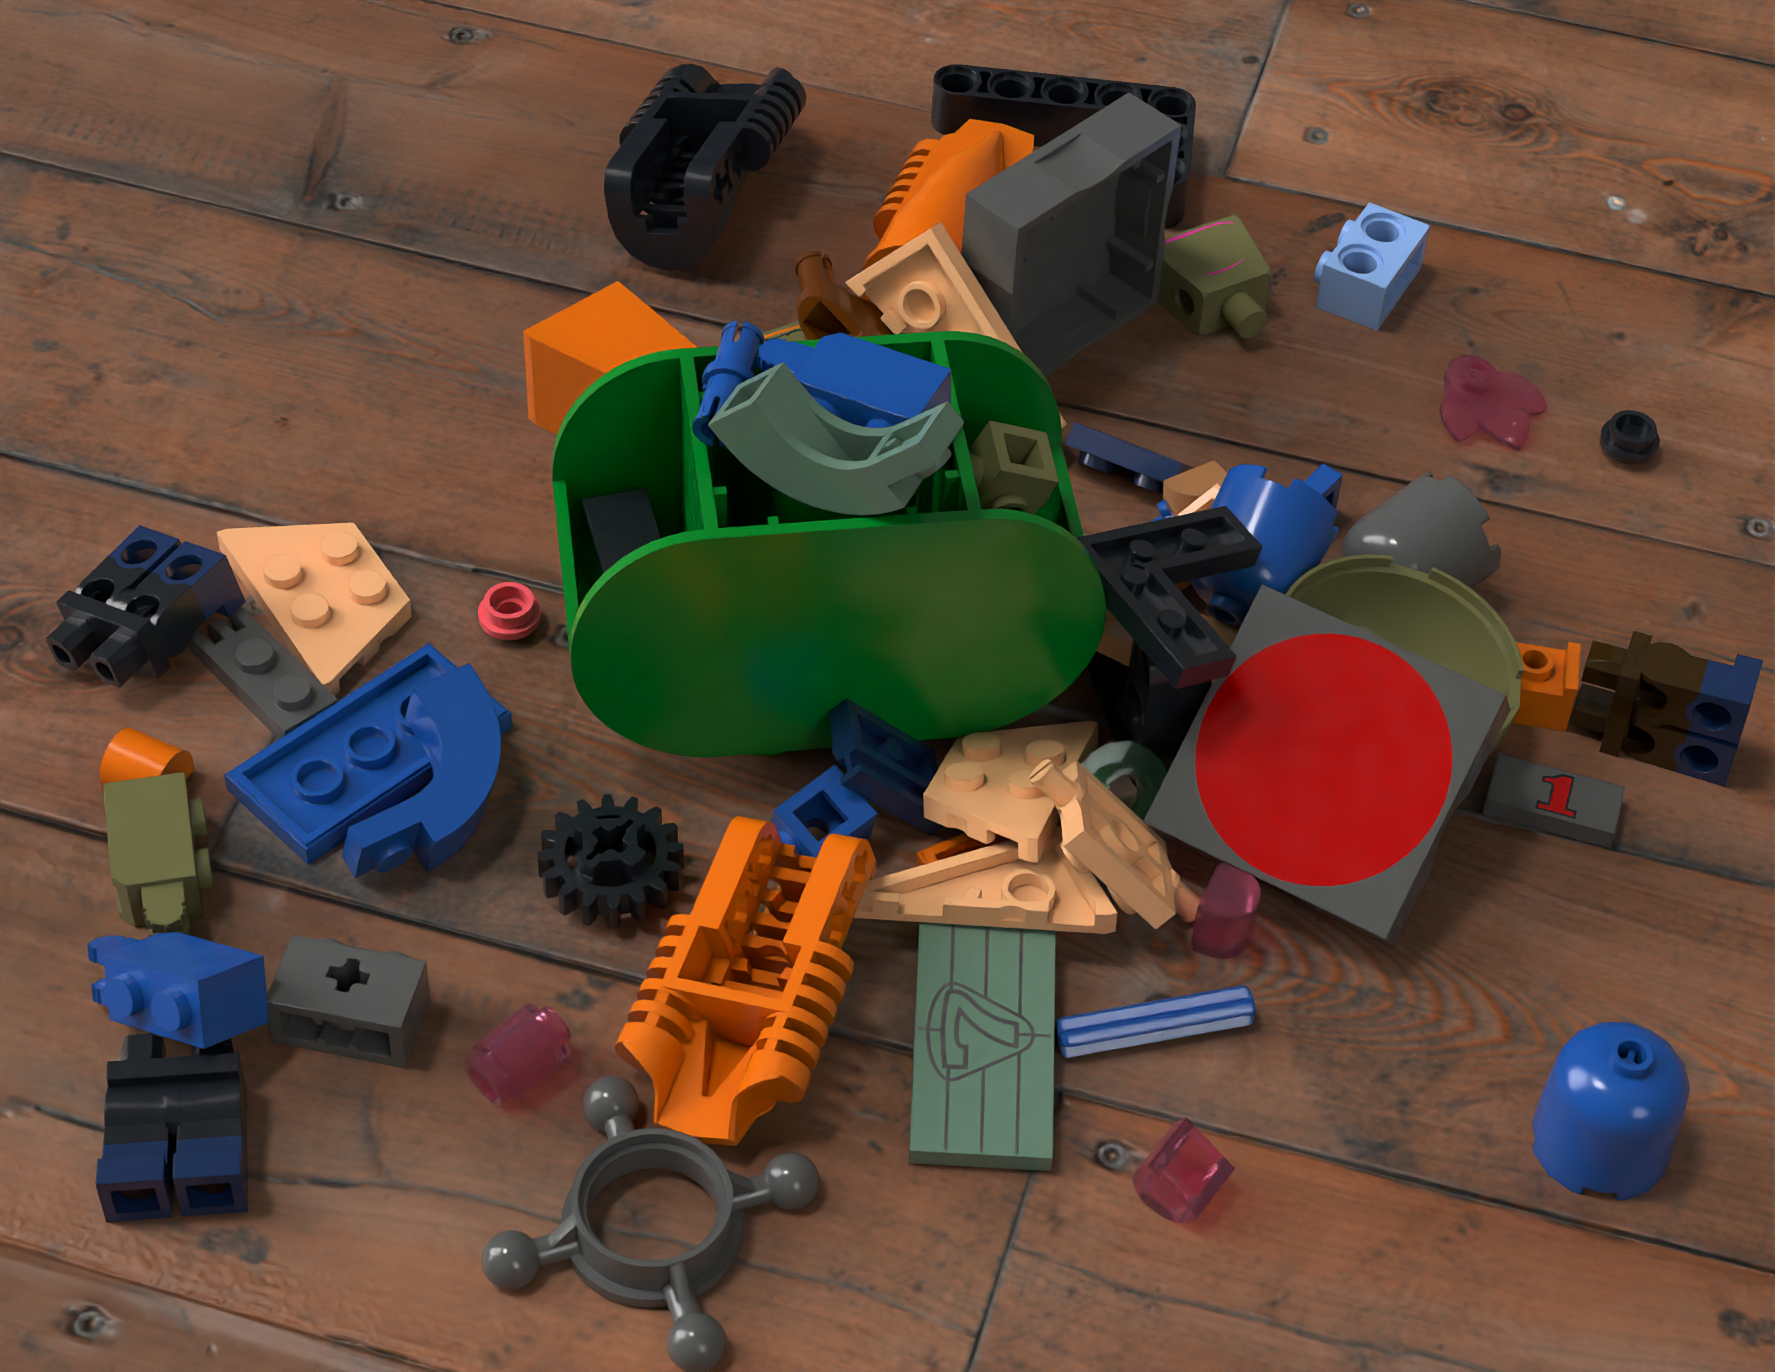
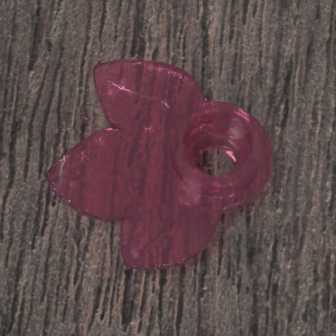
(1488, 401)

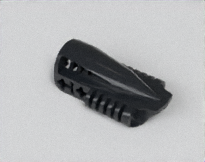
(689, 157)

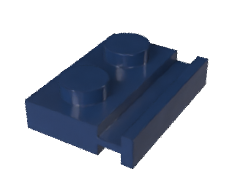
(883, 763)

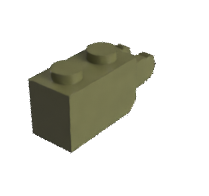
(155, 852)

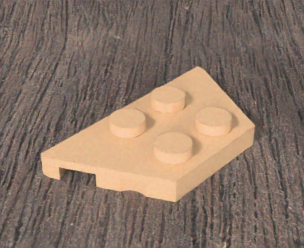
(319, 592)
(988, 787)

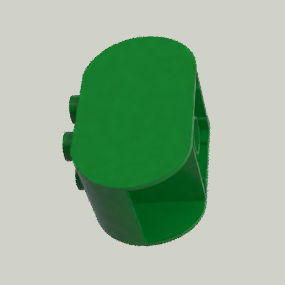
(780, 610)

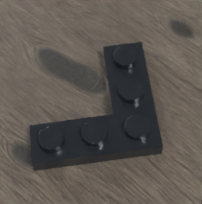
(1139, 578)

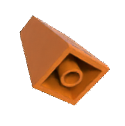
(584, 344)

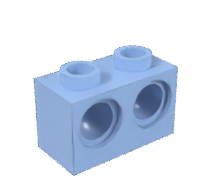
(1371, 265)

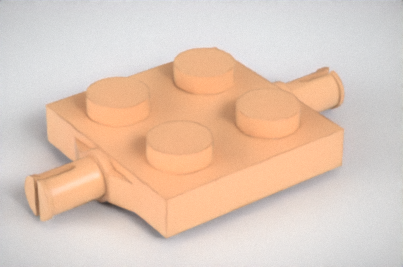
(1115, 845)

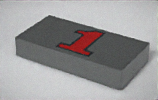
(1554, 800)

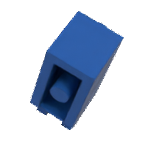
(861, 379)
(180, 986)

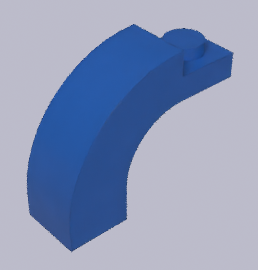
(463, 742)

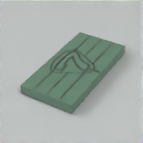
(983, 1047)

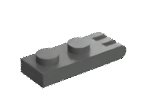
(261, 673)

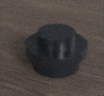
(1630, 437)

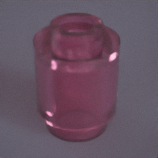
(519, 1054)

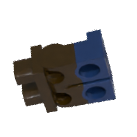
(1667, 705)

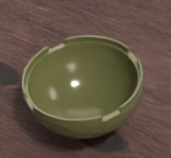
(1421, 614)

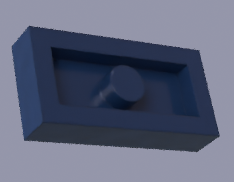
(1105, 451)

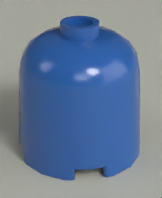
(1287, 522)
(1611, 1110)

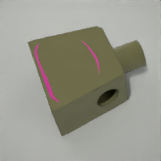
(1215, 279)

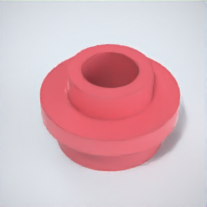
(509, 611)

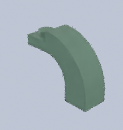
(824, 459)

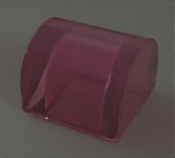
(1226, 913)
(1181, 1173)

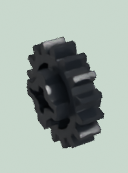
(610, 860)

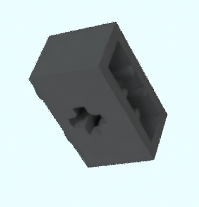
(348, 1000)

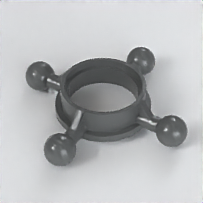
(695, 1339)

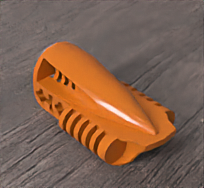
(939, 177)
(741, 1015)

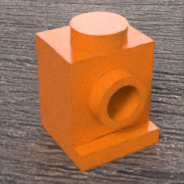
(1548, 685)

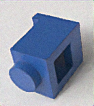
(825, 806)

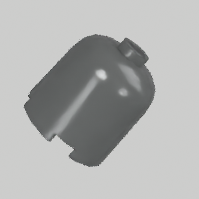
(1427, 528)

